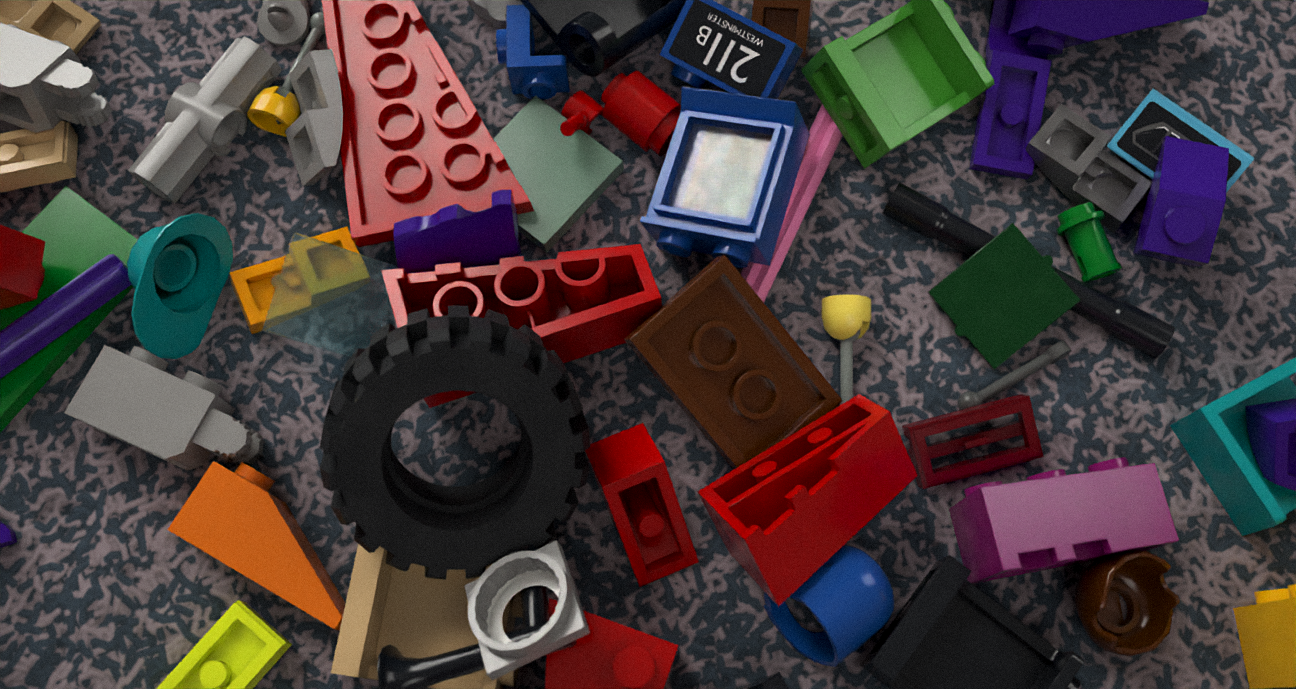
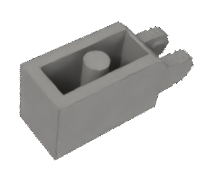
(45, 83)
(160, 412)

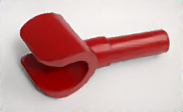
(579, 112)

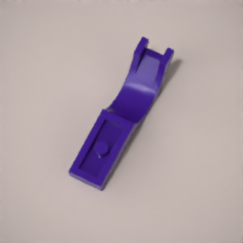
(1014, 105)

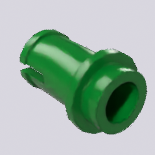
(1088, 241)

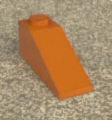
(259, 537)

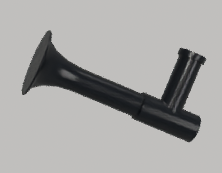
(419, 673)

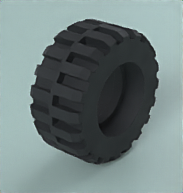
(457, 524)

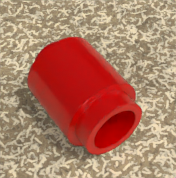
(641, 111)

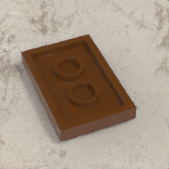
(731, 364)

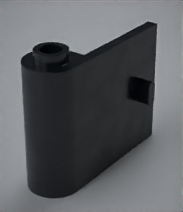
(602, 31)

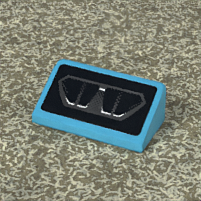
(1157, 117)

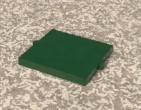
(1003, 296)

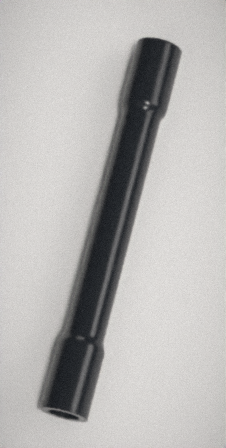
(1112, 315)

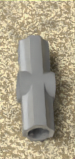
(204, 119)

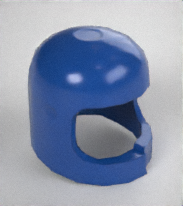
(848, 599)

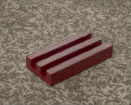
(922, 453)

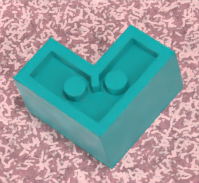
(1222, 451)

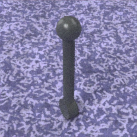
(1050, 356)

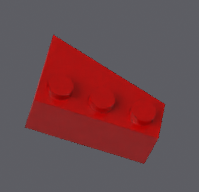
(809, 494)

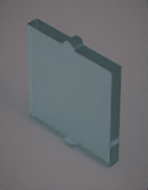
(328, 297)

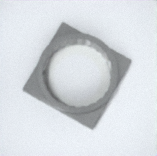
(495, 588)

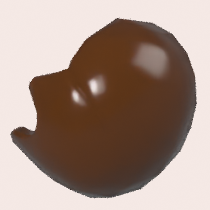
(1149, 602)

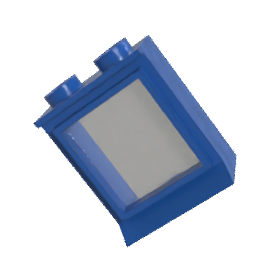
(727, 176)

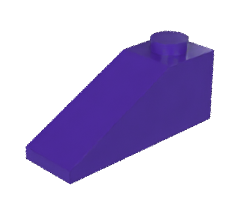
(1066, 23)

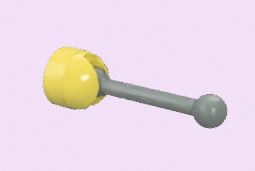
(846, 320)

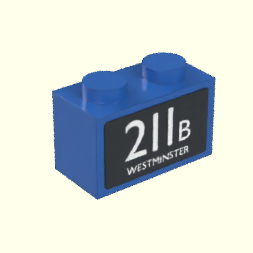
(728, 51)

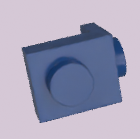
(529, 73)

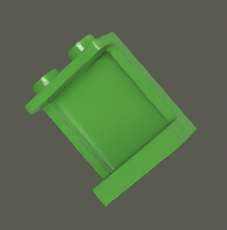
(897, 77)

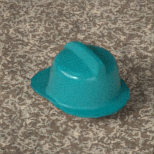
(178, 282)

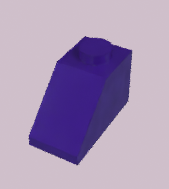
(1184, 203)

